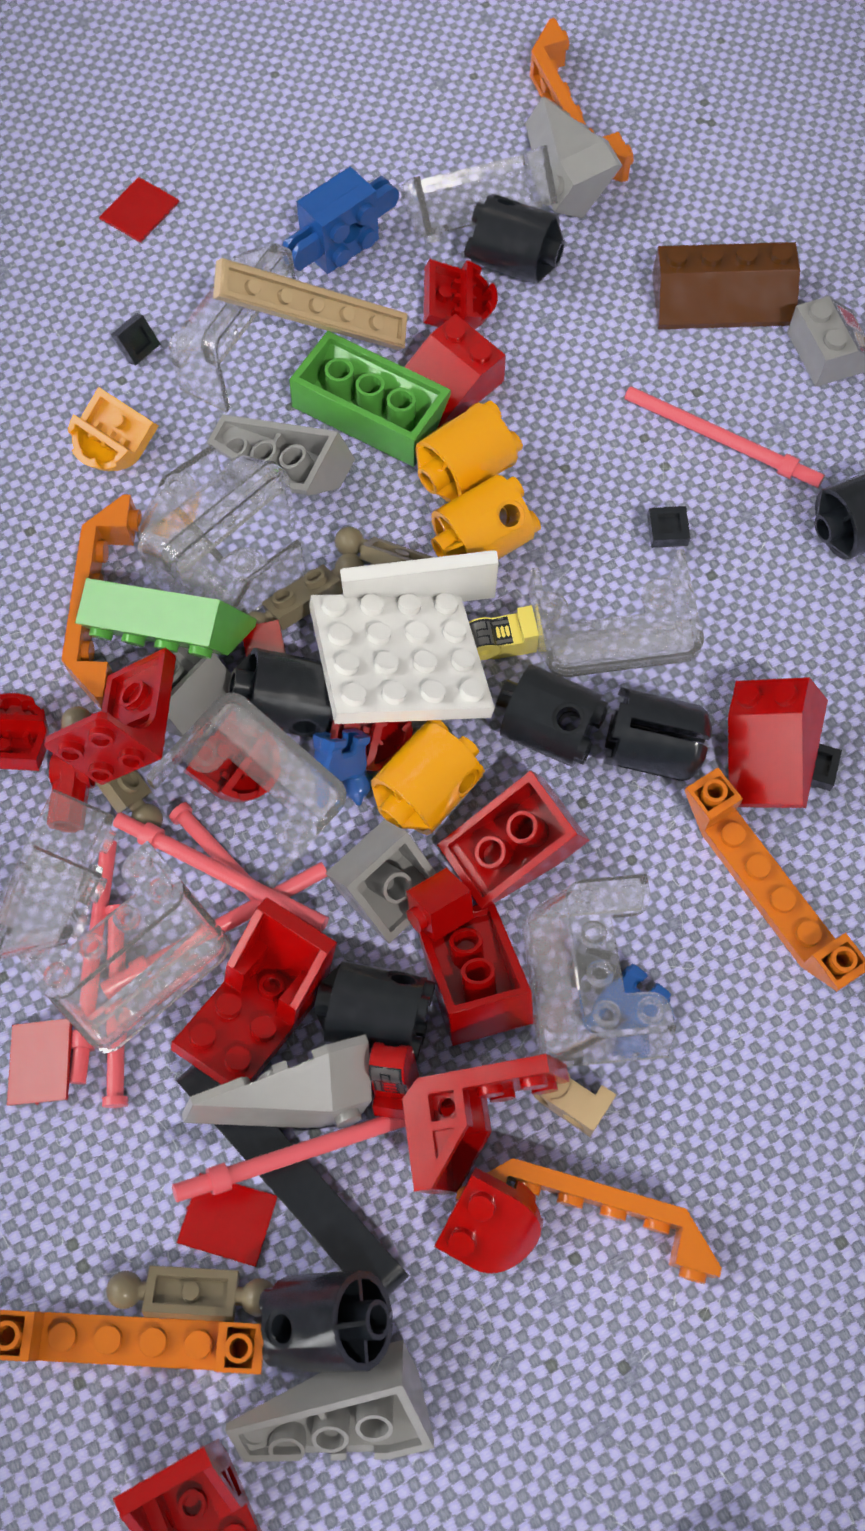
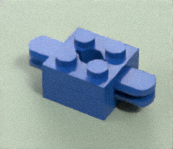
(339, 220)

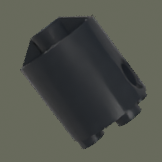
(515, 238)
(842, 517)
(286, 690)
(538, 707)
(374, 1003)
(326, 1322)

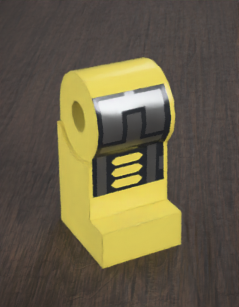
(506, 634)

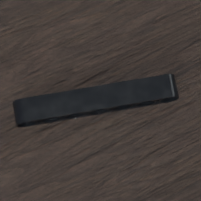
(308, 1197)

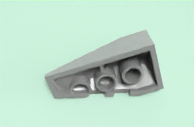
(578, 157)
(311, 456)
(313, 1094)
(341, 1414)

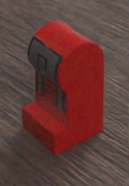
(391, 1075)

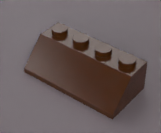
(726, 285)

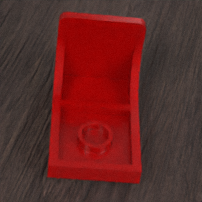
(128, 728)

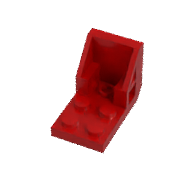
(263, 998)
(451, 1119)
(190, 1496)

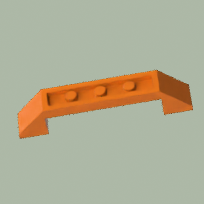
(546, 58)
(110, 526)
(767, 885)
(689, 1248)
(131, 1341)

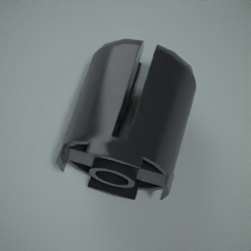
(658, 735)

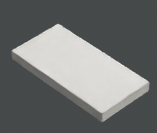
(463, 575)

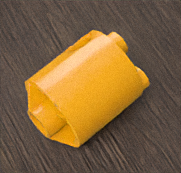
(466, 451)
(485, 520)
(426, 778)

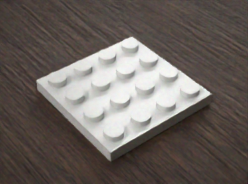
(399, 659)

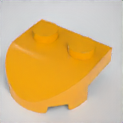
(110, 433)

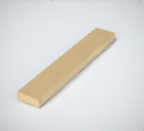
(308, 304)

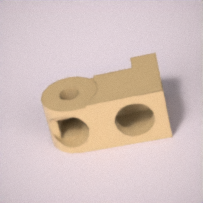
(578, 1104)

